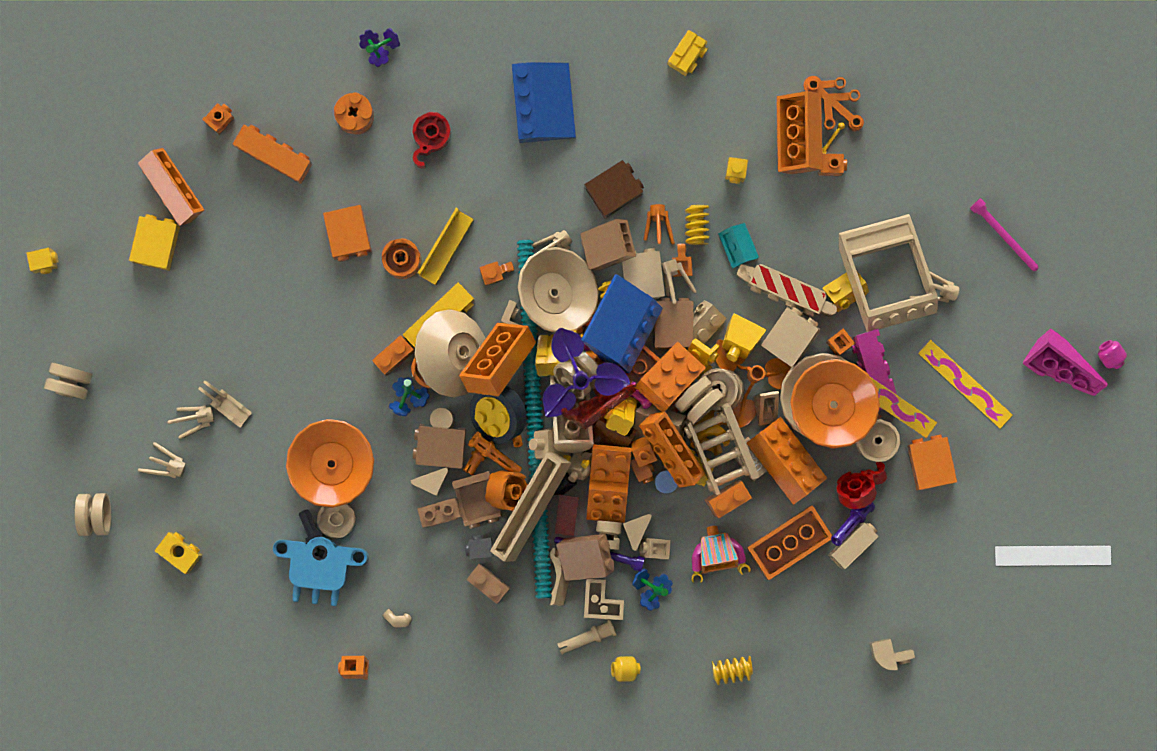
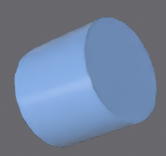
(665, 482)

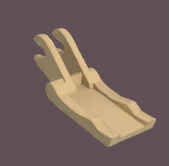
(227, 405)
(560, 589)

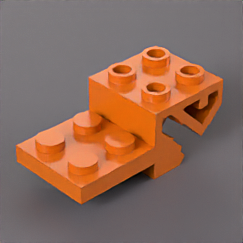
(608, 483)

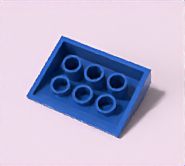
(543, 101)
(621, 324)

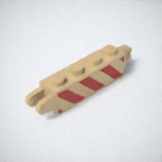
(787, 289)

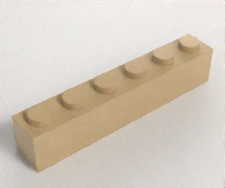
(530, 507)

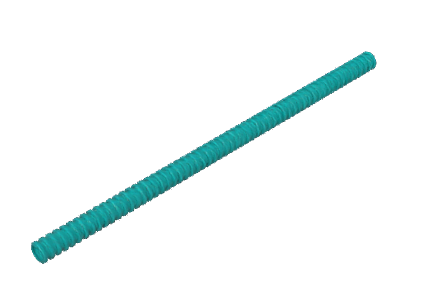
(534, 424)

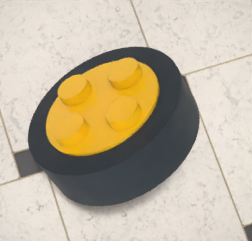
(499, 416)

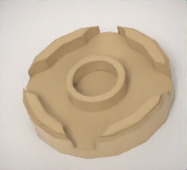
(336, 521)

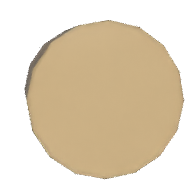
(442, 418)

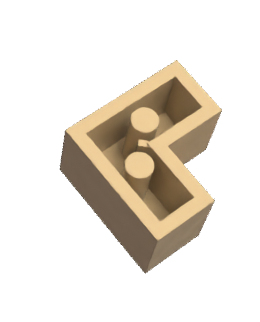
(597, 606)

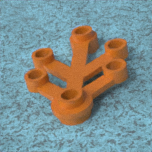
(831, 101)

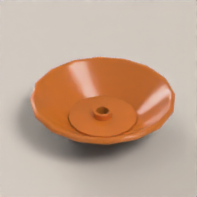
(855, 399)
(309, 461)

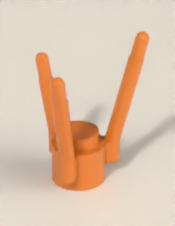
(658, 214)

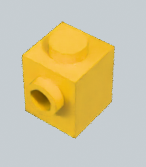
(736, 170)
(42, 260)

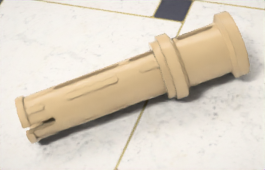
(595, 634)

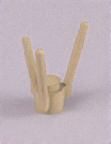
(559, 240)
(670, 269)
(948, 289)
(203, 416)
(175, 466)

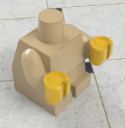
(580, 465)

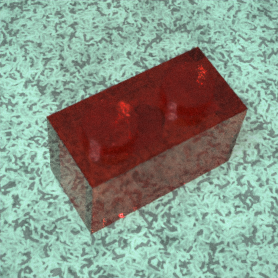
(566, 515)

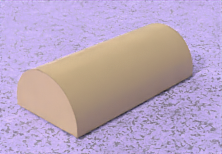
(568, 435)

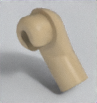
(397, 621)

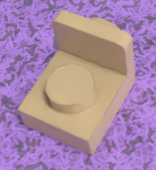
(510, 312)
(654, 548)

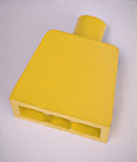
(741, 337)

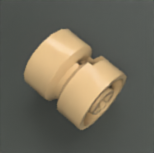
(611, 528)

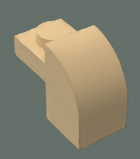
(885, 657)

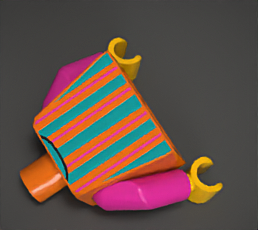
(717, 553)

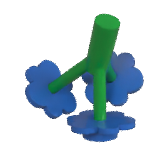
(405, 388)
(660, 586)

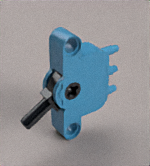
(314, 571)

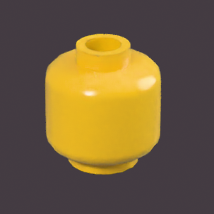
(625, 668)

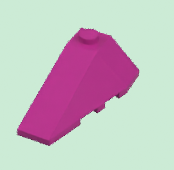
(1058, 359)

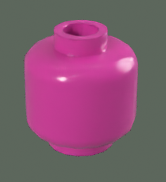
(1112, 354)

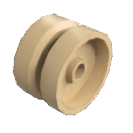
(564, 373)
(68, 381)
(730, 384)
(696, 397)
(886, 448)
(93, 514)

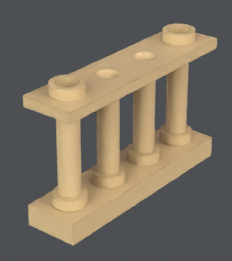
(740, 451)

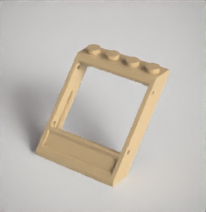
(878, 238)

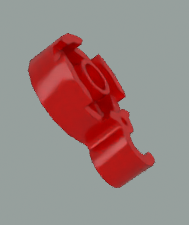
(430, 143)
(859, 489)

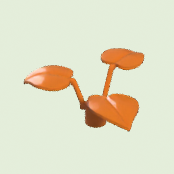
(776, 372)

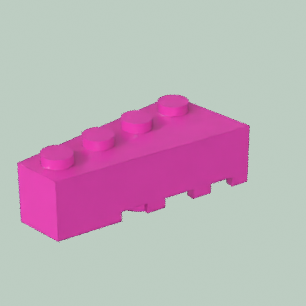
(870, 358)

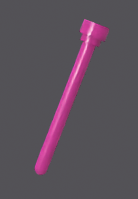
(980, 208)

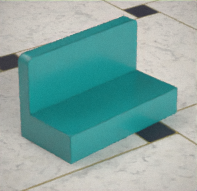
(738, 245)

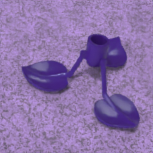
(609, 377)

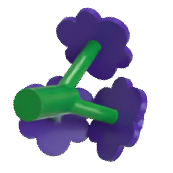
(373, 46)

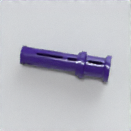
(856, 516)

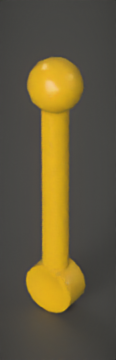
(841, 126)

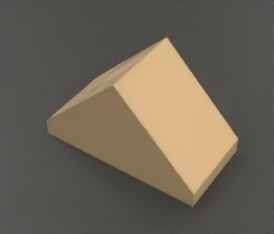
(766, 407)
(432, 482)
(635, 530)

